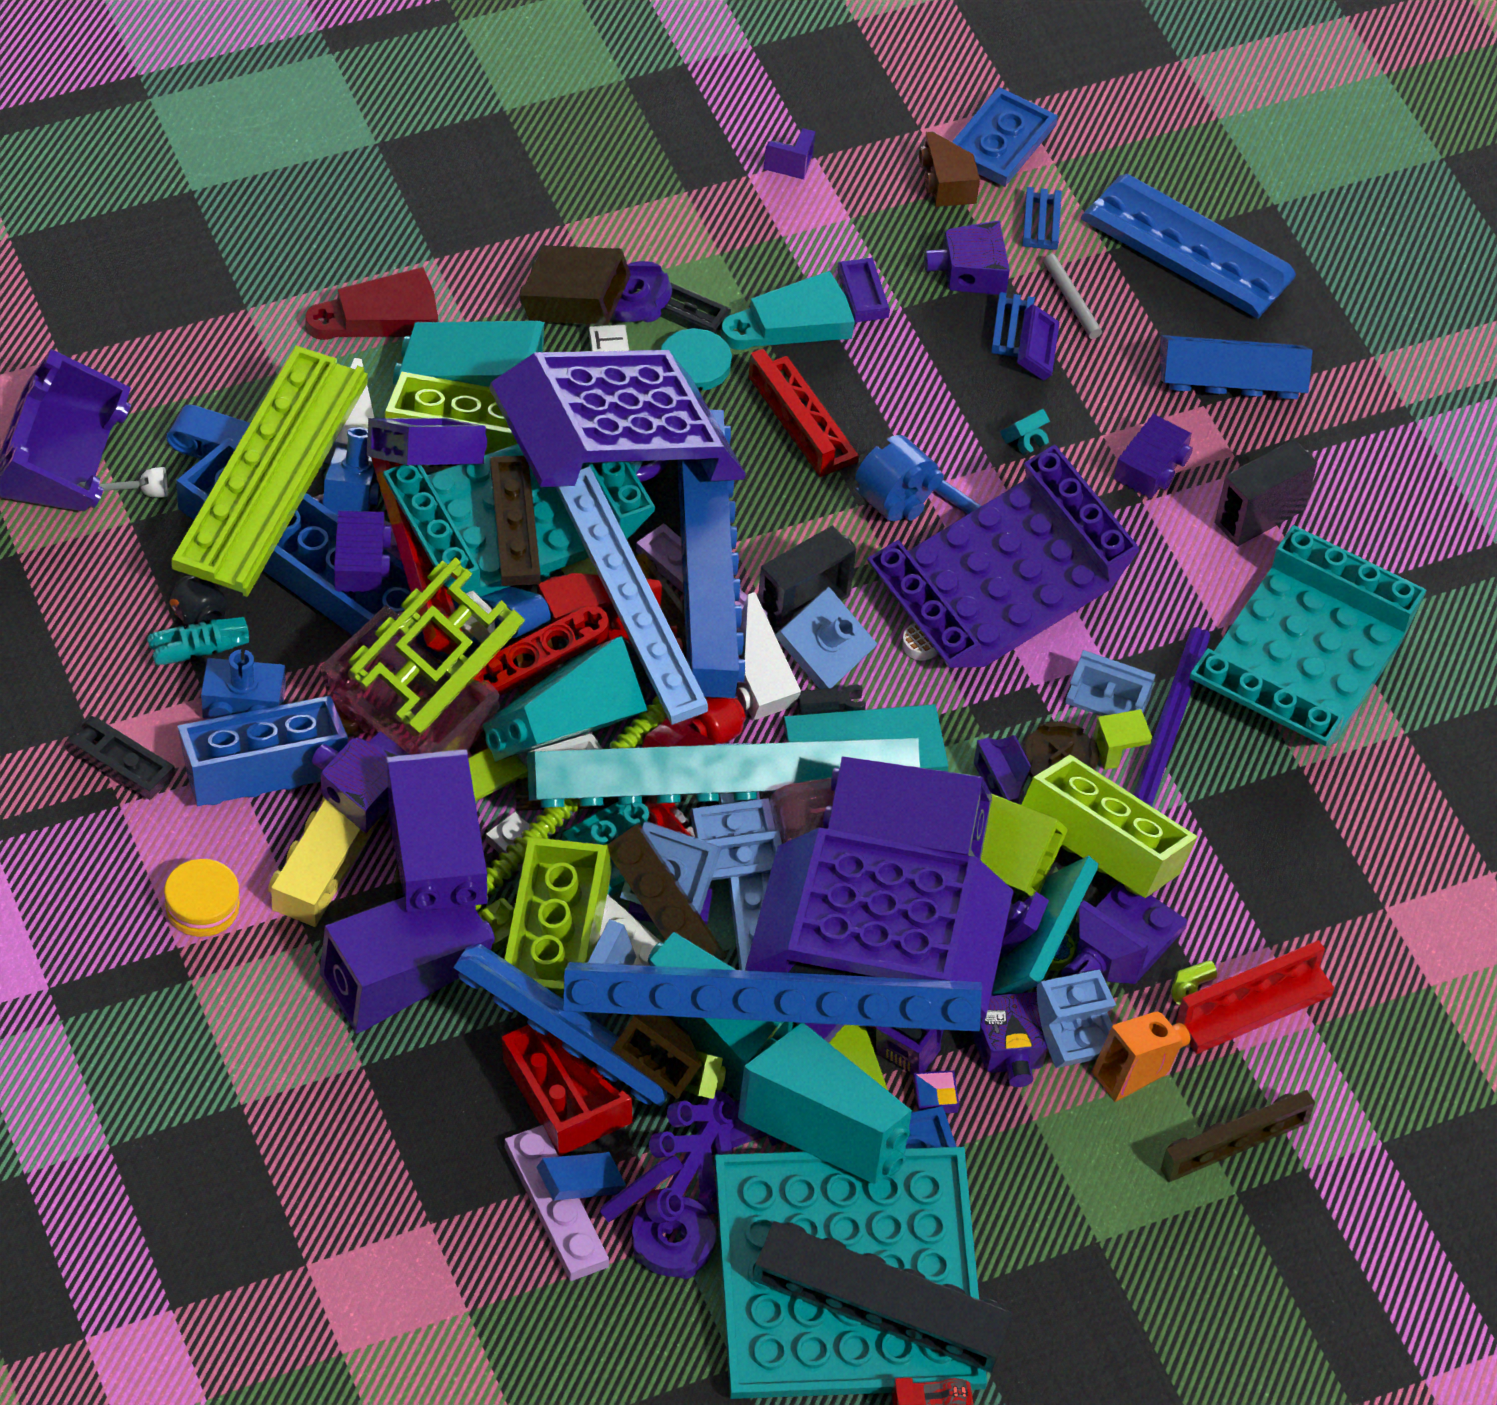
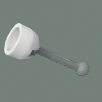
(152, 483)

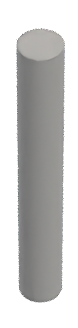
(1072, 296)

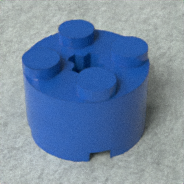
(898, 479)

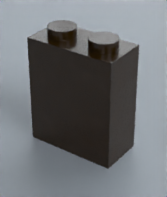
(575, 284)

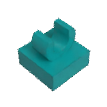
(1025, 429)

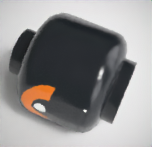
(197, 601)

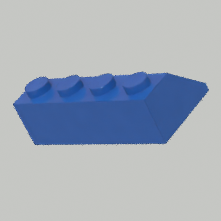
(1235, 365)
(259, 749)

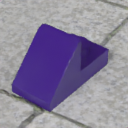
(1022, 921)

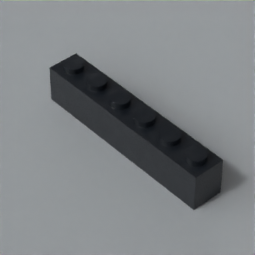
(882, 1295)

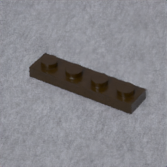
(515, 520)
(660, 890)
(1245, 1132)

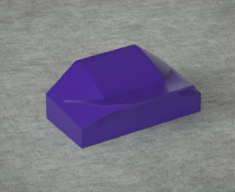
(1002, 767)

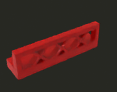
(798, 419)
(1255, 997)

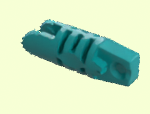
(198, 640)

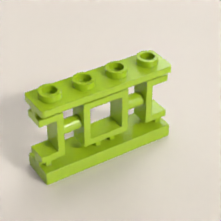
(457, 666)

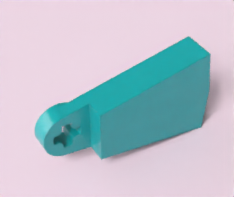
(792, 314)

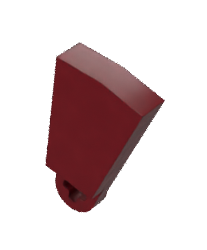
(376, 308)

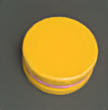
(202, 897)

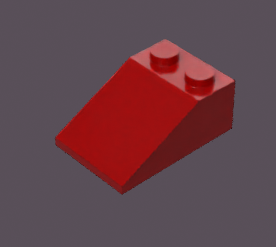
(580, 590)

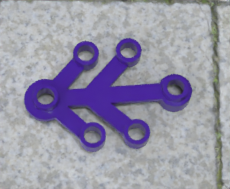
(717, 1120)

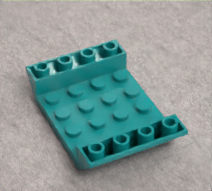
(457, 516)
(1312, 637)

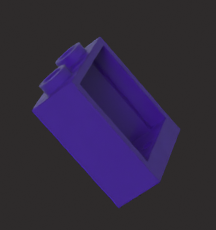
(426, 441)

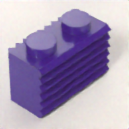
(1153, 456)
(360, 551)

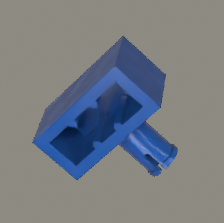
(351, 476)
(241, 685)

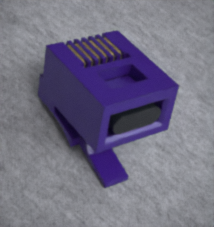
(908, 1046)

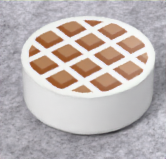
(916, 644)

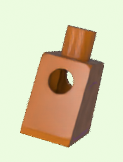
(1138, 1053)

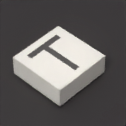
(608, 338)

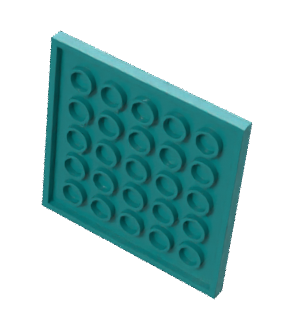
(906, 1218)

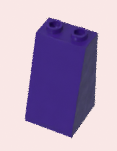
(910, 805)
(436, 830)
(395, 957)

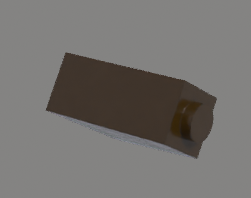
(659, 1051)

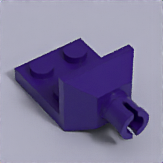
(1122, 935)

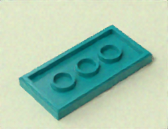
(875, 724)
(1030, 960)

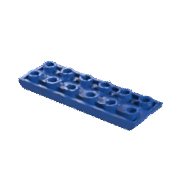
(1190, 244)
(545, 1012)

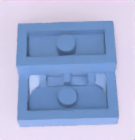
(743, 832)
(1075, 1016)

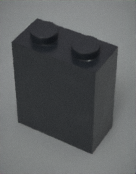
(1265, 492)

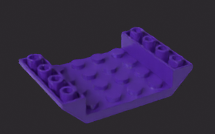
(609, 410)
(1009, 565)
(881, 911)

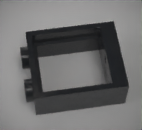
(803, 573)

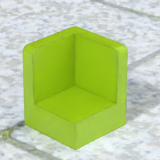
(1118, 733)

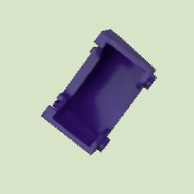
(60, 434)

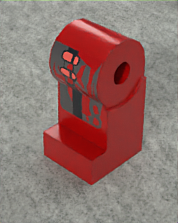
(932, 1393)

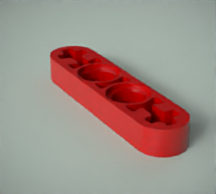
(545, 656)

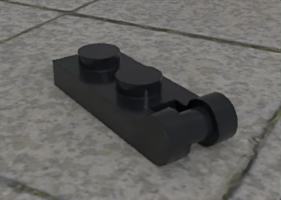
(120, 757)

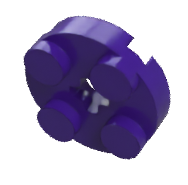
(649, 301)
(678, 1258)

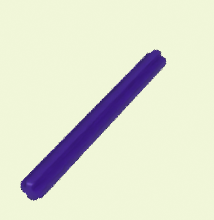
(1171, 717)

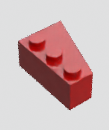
(563, 1090)

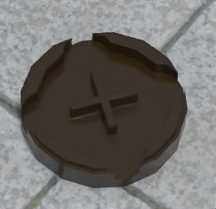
(1055, 742)

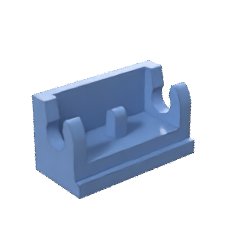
(1108, 686)

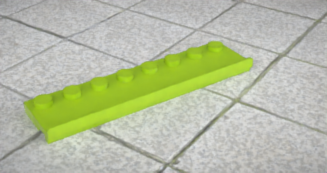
(270, 471)

